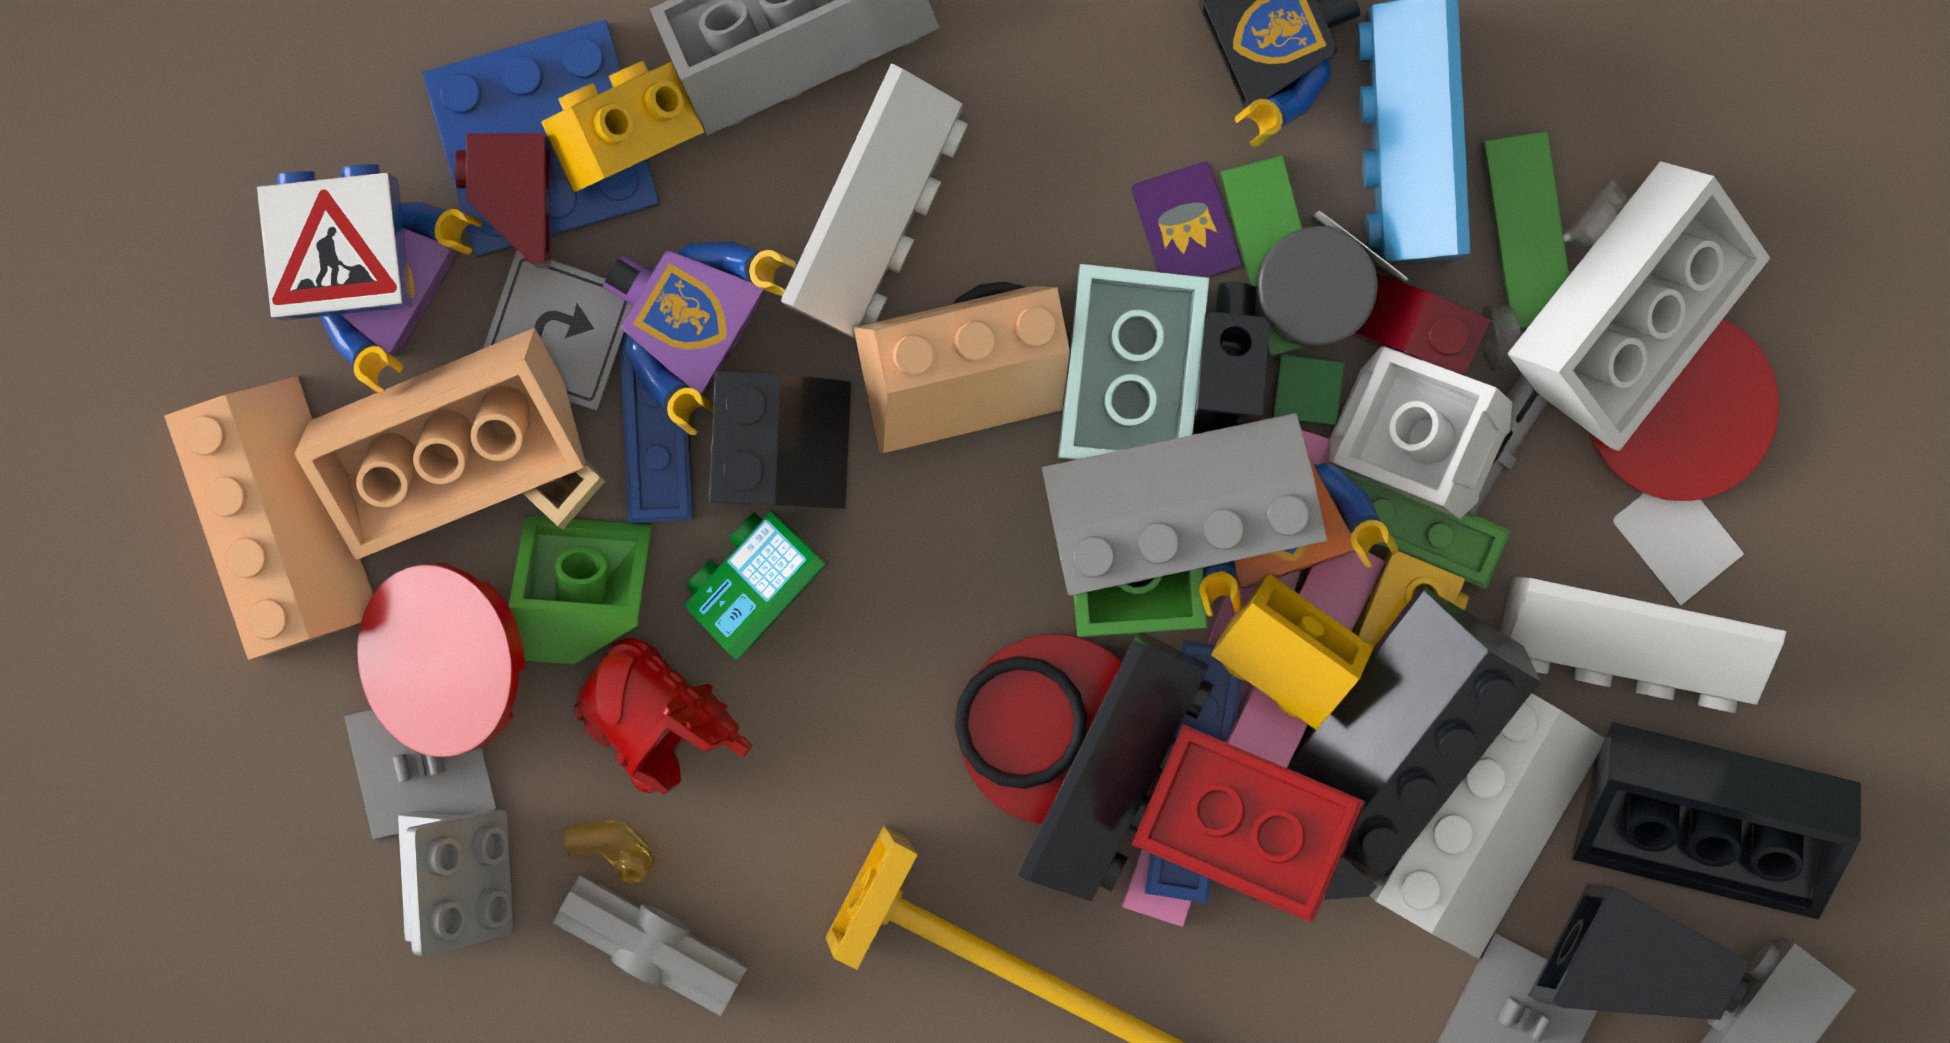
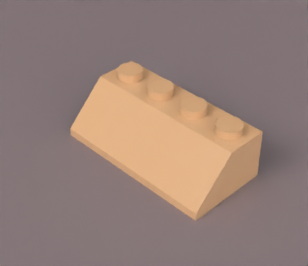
(442, 444)
(263, 520)

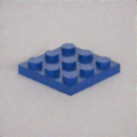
(513, 94)

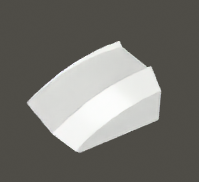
(1421, 431)

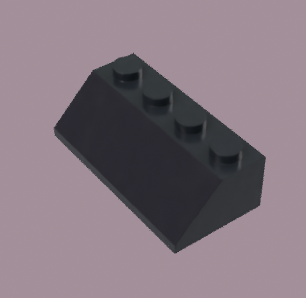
(1416, 722)
(1115, 768)
(1718, 821)

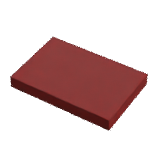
(1248, 823)

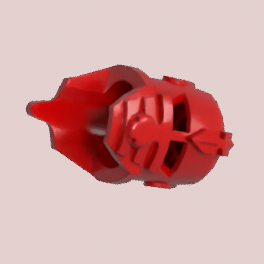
(649, 712)

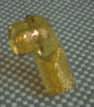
(617, 843)

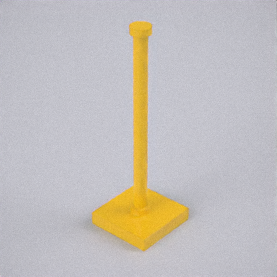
(877, 900)

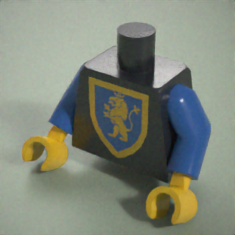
(1276, 54)

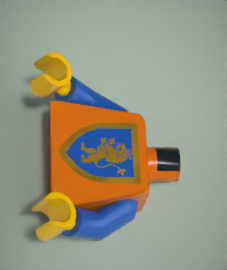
(1349, 527)

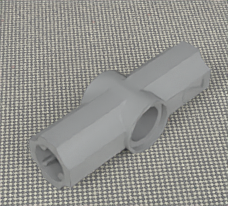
(650, 944)

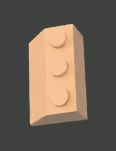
(964, 366)

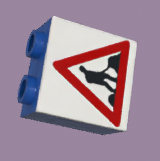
(334, 243)

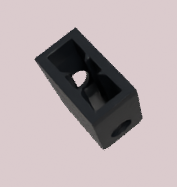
(1229, 385)

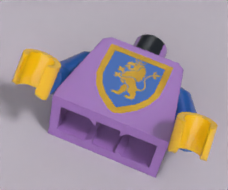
(431, 249)
(690, 317)

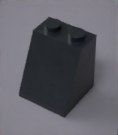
(779, 440)
(1637, 961)

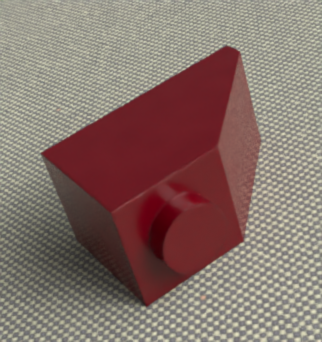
(511, 187)
(1423, 326)

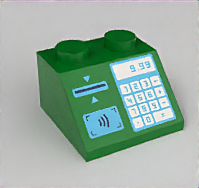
(754, 583)

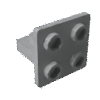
(455, 879)

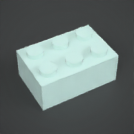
(1131, 360)

